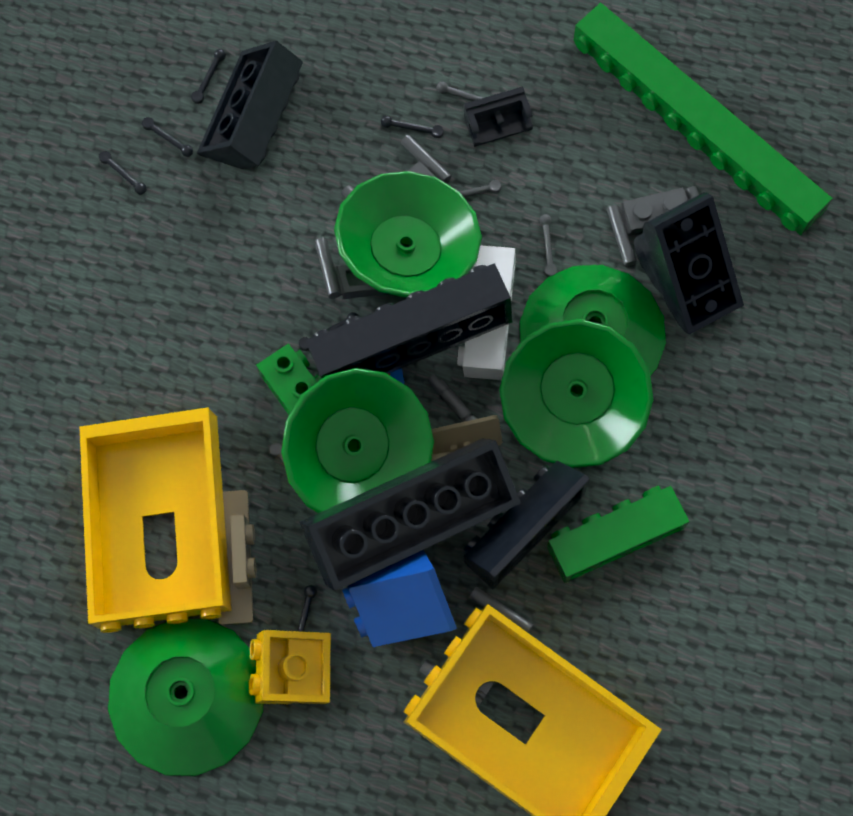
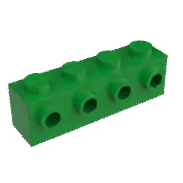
(288, 378)

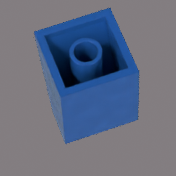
(400, 602)

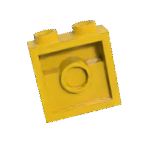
(291, 667)

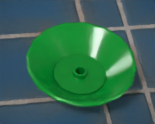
(409, 211)
(599, 296)
(345, 406)
(567, 425)
(190, 732)

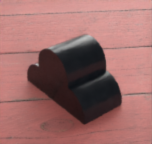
(690, 263)

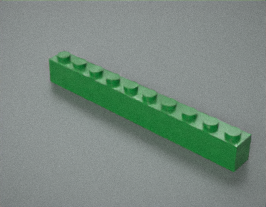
(701, 119)

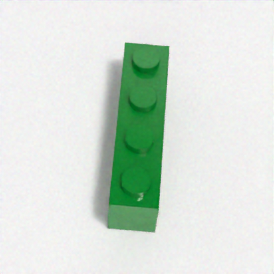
(617, 533)

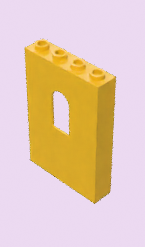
(145, 471)
(577, 752)

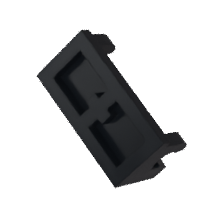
(498, 116)

